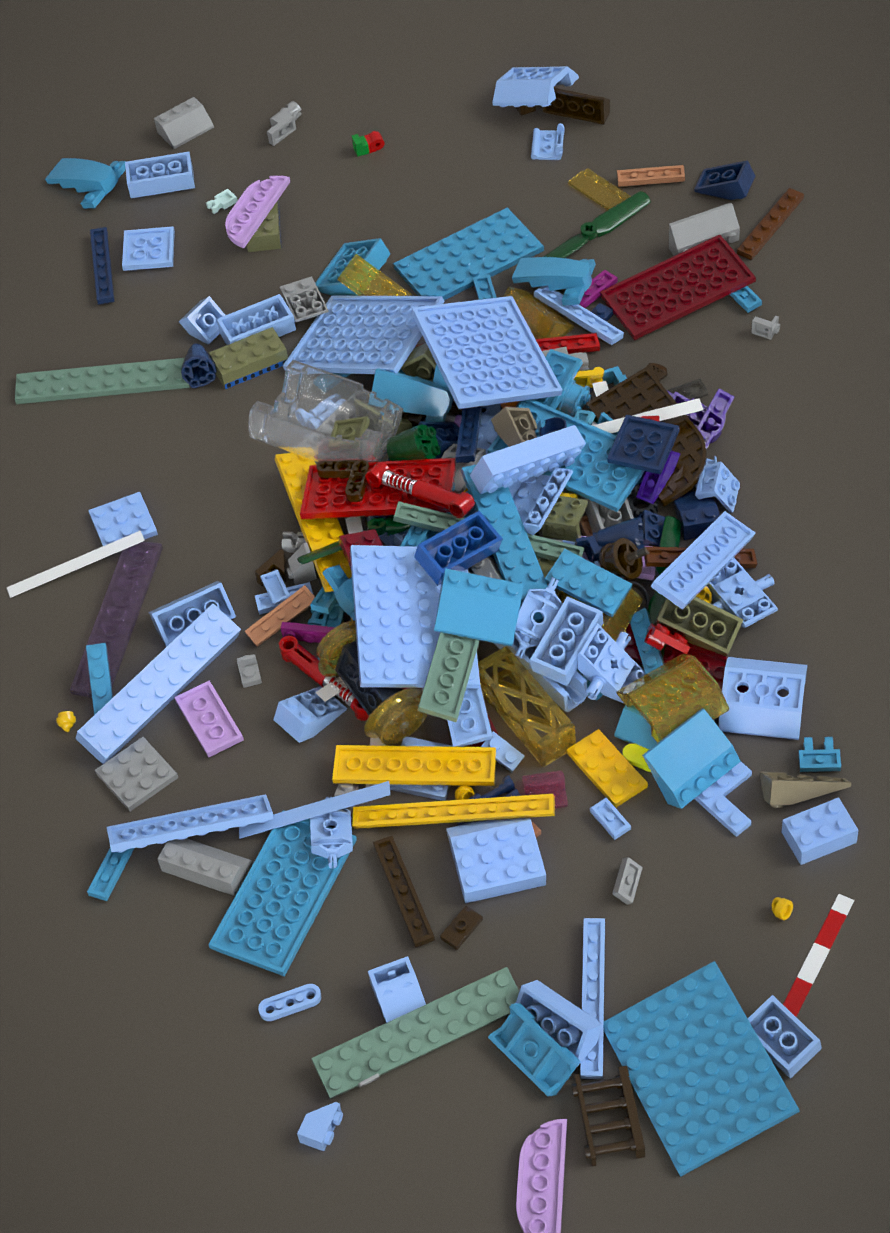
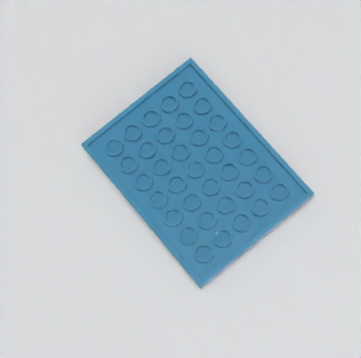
(699, 1068)

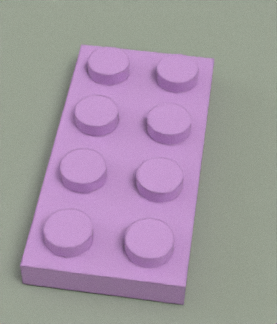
(209, 718)

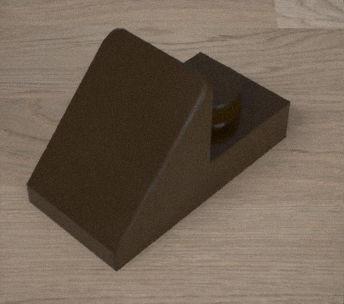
(276, 562)

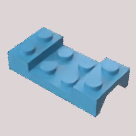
(534, 1050)

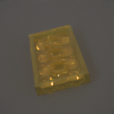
(369, 281)

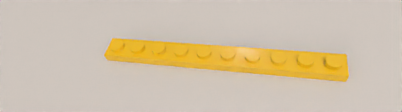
(454, 811)

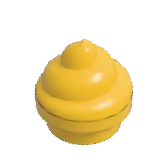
(66, 720)
(463, 792)

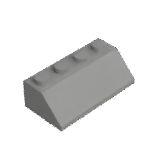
(702, 227)
(204, 865)

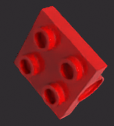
(660, 635)

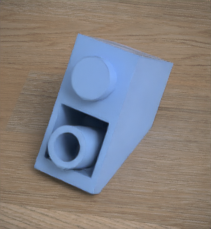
(319, 1126)

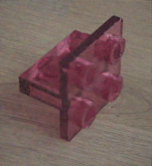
(547, 783)

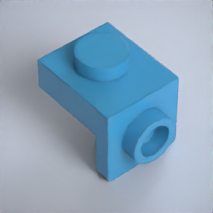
(613, 375)

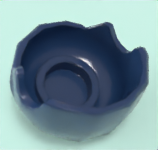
(552, 425)

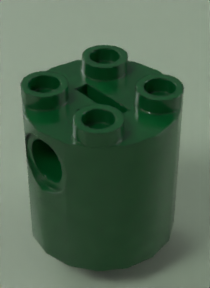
(413, 444)

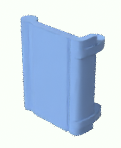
(547, 143)

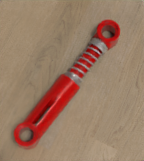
(456, 503)
(307, 663)

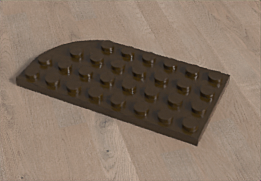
(645, 393)

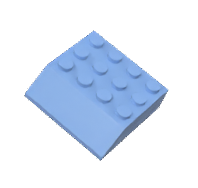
(496, 857)

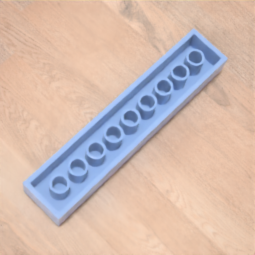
(157, 684)

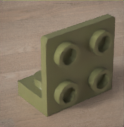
(565, 519)

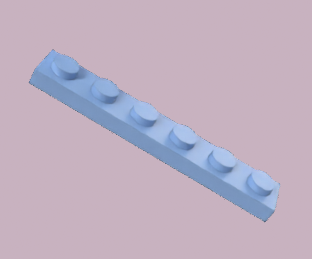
(579, 315)

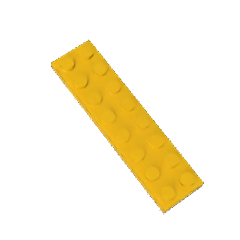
(414, 765)

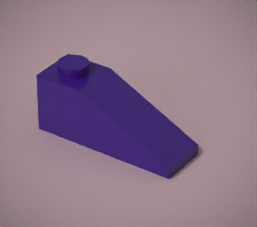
(654, 483)

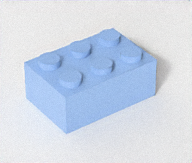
(819, 831)
(784, 1036)

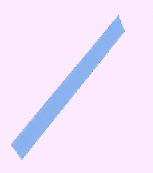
(318, 808)

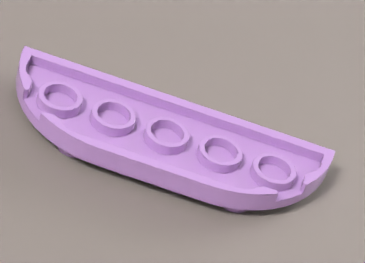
(253, 208)
(542, 1179)

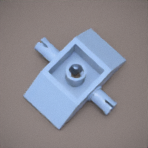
(741, 595)
(607, 663)

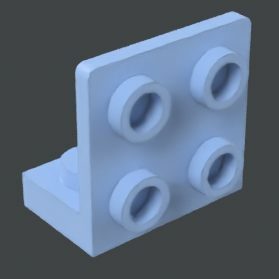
(718, 482)

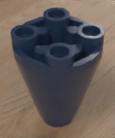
(198, 367)
(629, 529)

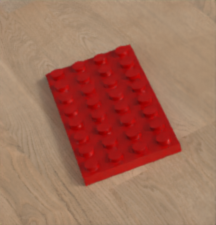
(328, 498)

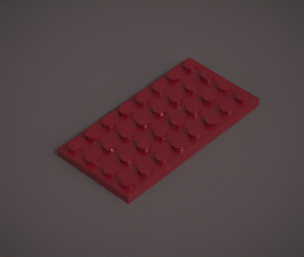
(677, 286)

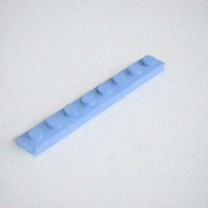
(593, 990)

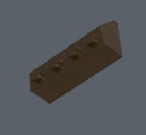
(579, 106)

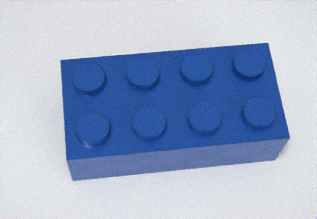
(458, 546)

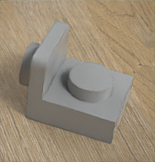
(765, 328)
(249, 670)

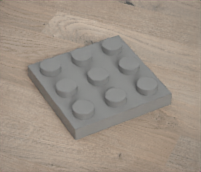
(136, 774)

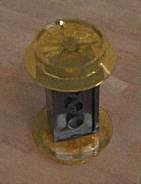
(390, 709)

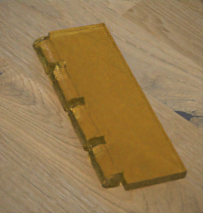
(598, 189)

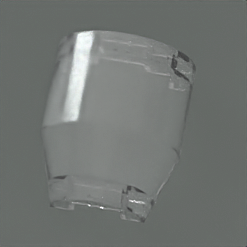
(307, 413)

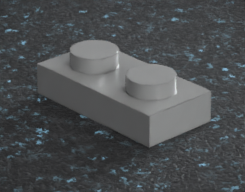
(627, 880)

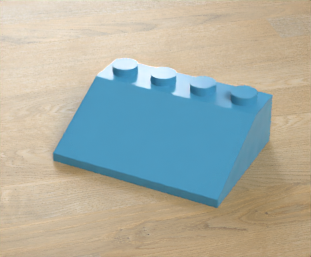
(371, 250)
(478, 607)
(690, 759)

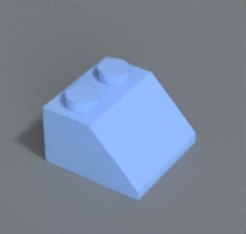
(202, 320)

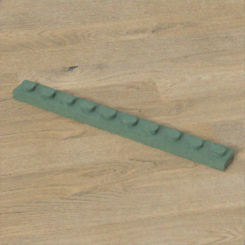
(440, 521)

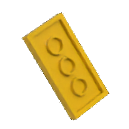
(607, 768)

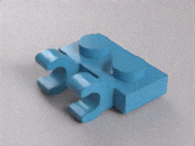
(819, 760)

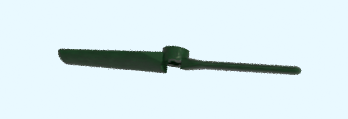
(602, 224)
(379, 524)
(669, 538)

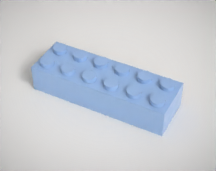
(527, 459)

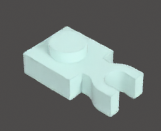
(222, 200)

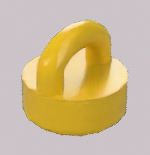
(782, 908)

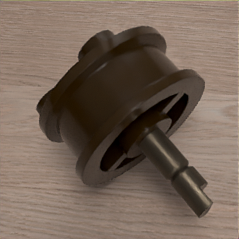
(622, 558)

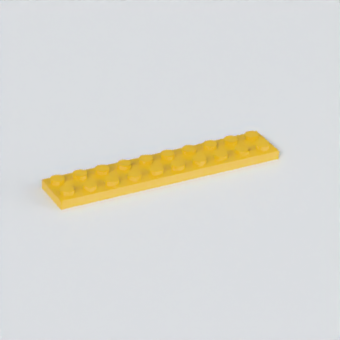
(317, 531)

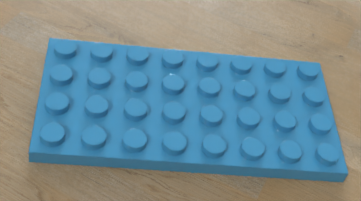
(469, 253)
(592, 473)
(277, 900)

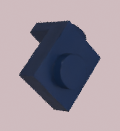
(590, 547)

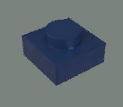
(603, 312)

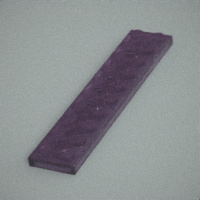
(120, 610)

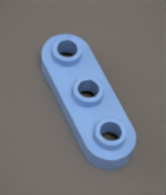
(279, 1002)

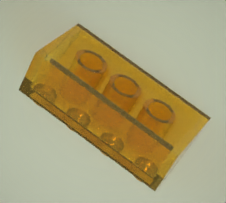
(539, 316)

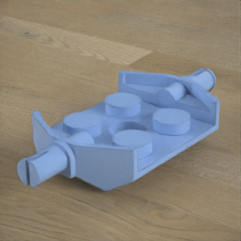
(537, 600)
(331, 842)

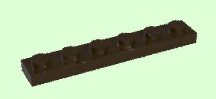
(404, 891)

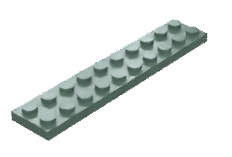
(99, 381)
(416, 1033)

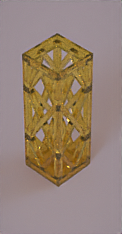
(560, 734)

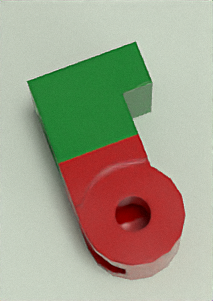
(367, 143)

